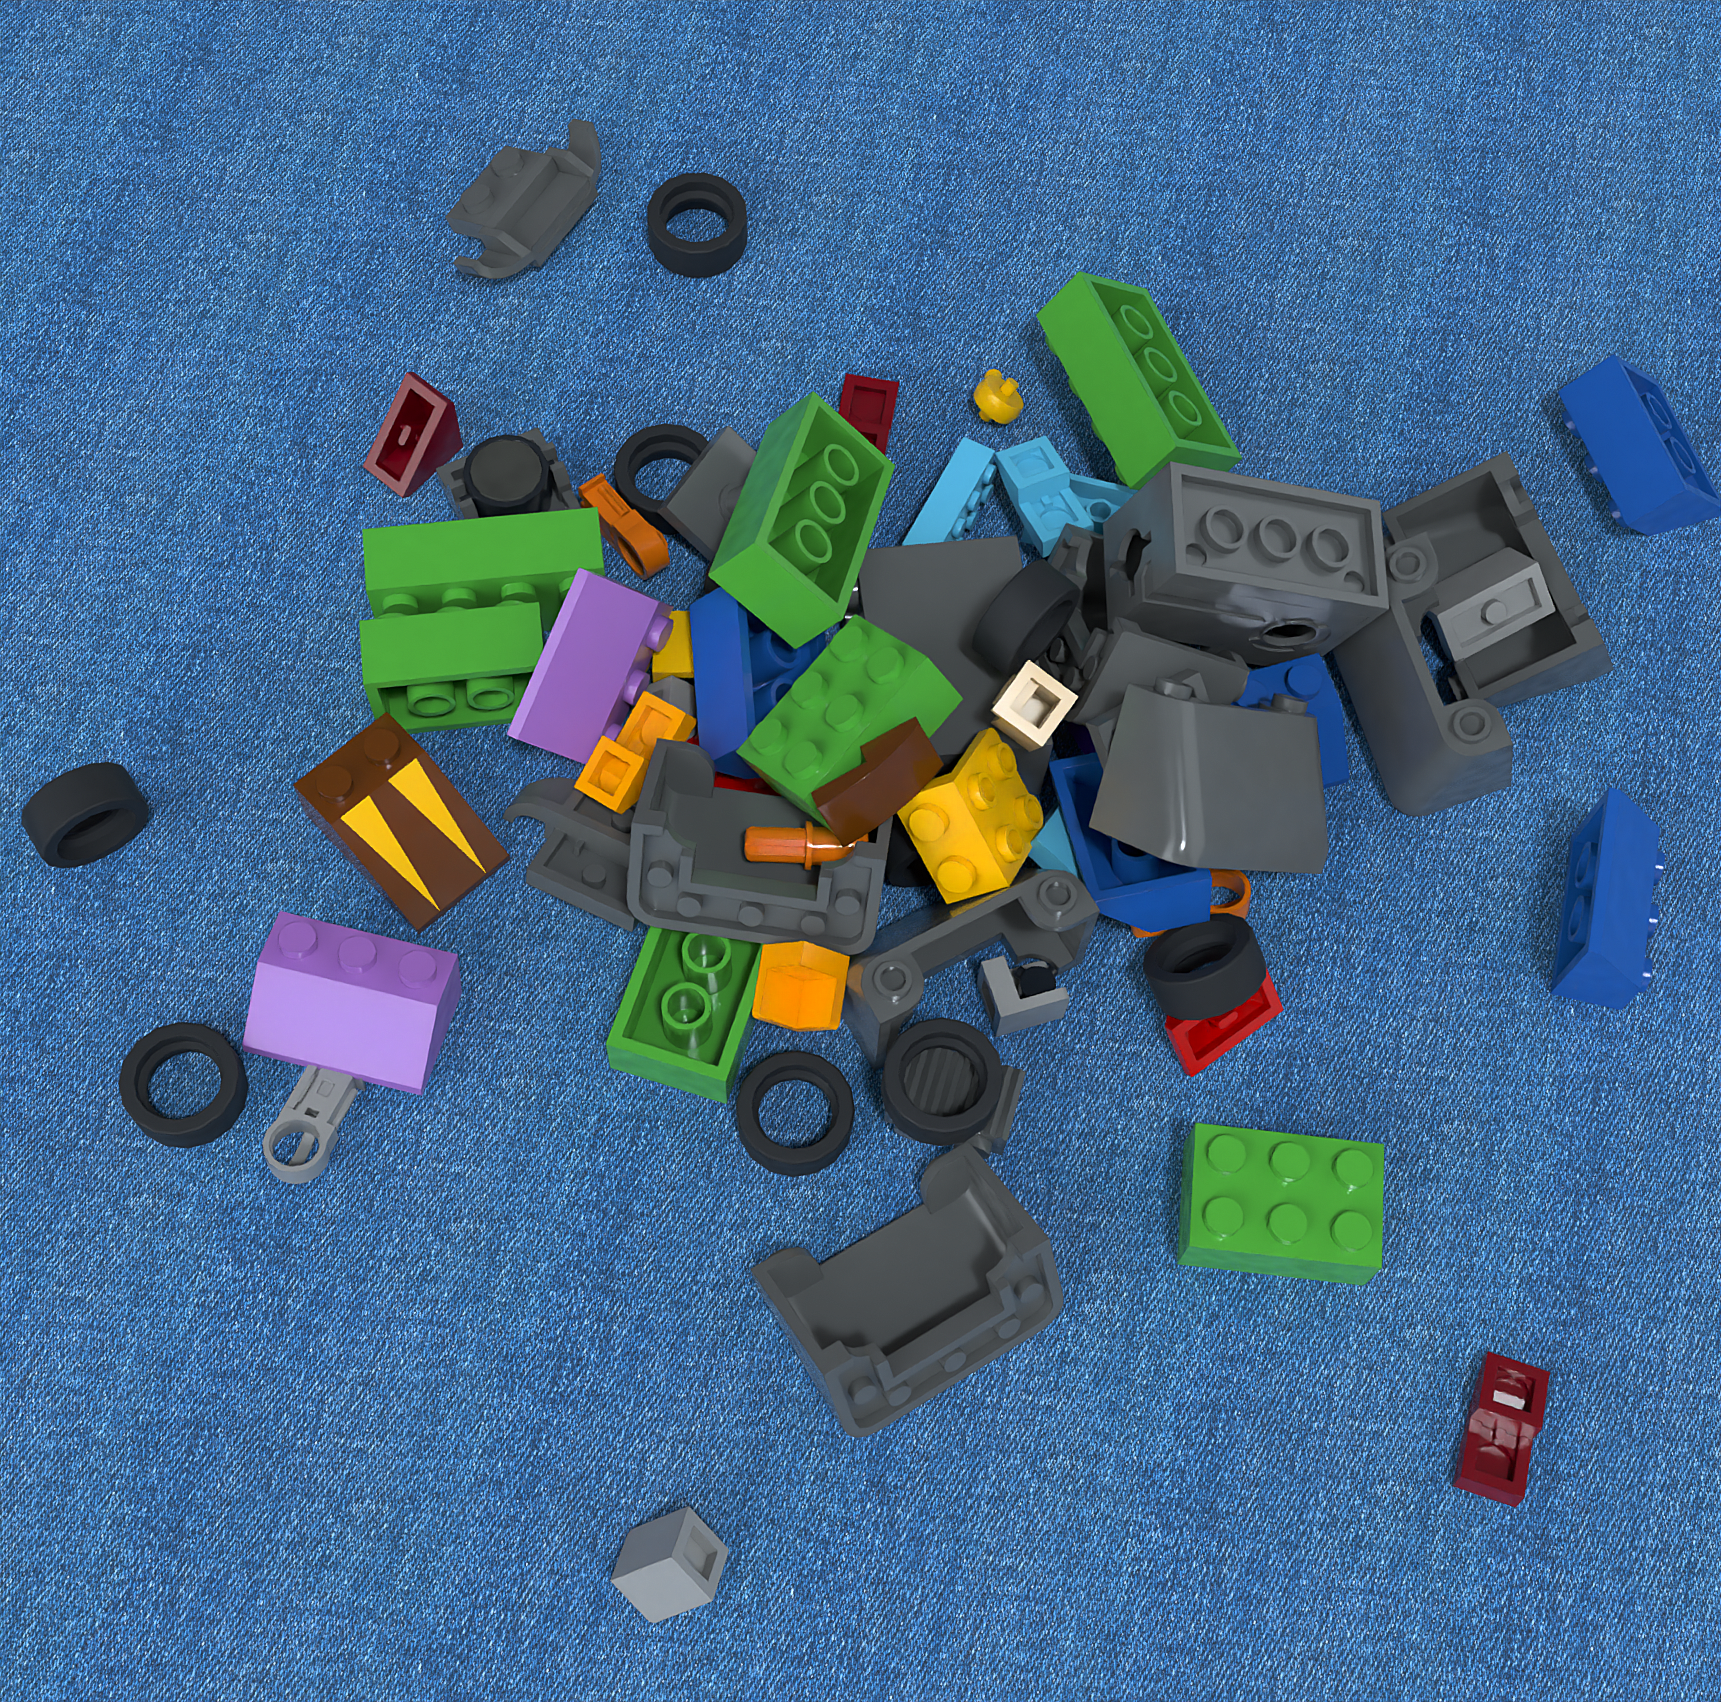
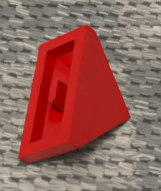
(1205, 1040)

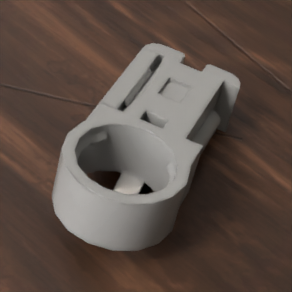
(317, 1110)

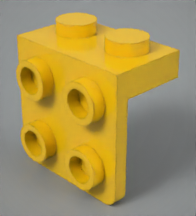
(974, 821)

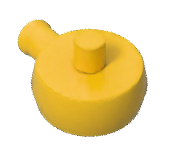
(998, 398)

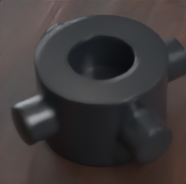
(1035, 980)

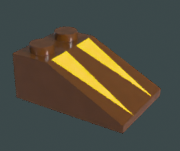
(400, 822)

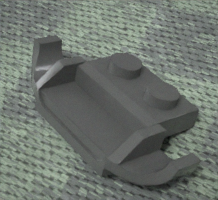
(527, 203)
(584, 848)

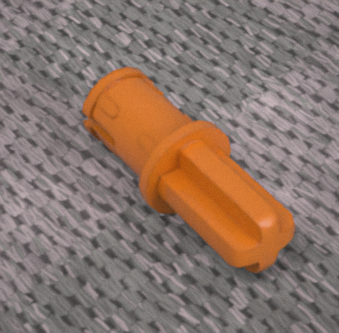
(795, 845)

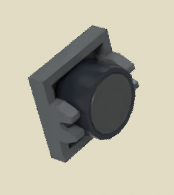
(508, 478)

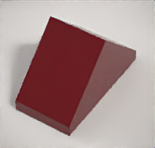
(415, 437)

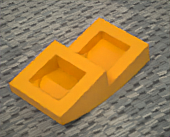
(620, 766)

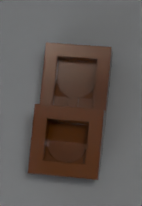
(893, 774)

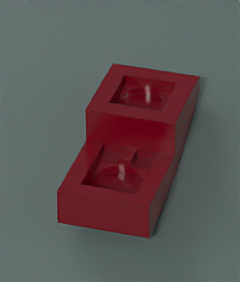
(870, 407)
(1501, 1428)

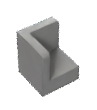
(1005, 1008)
(670, 1565)

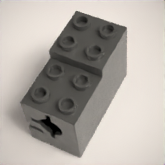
(1245, 564)
(934, 603)

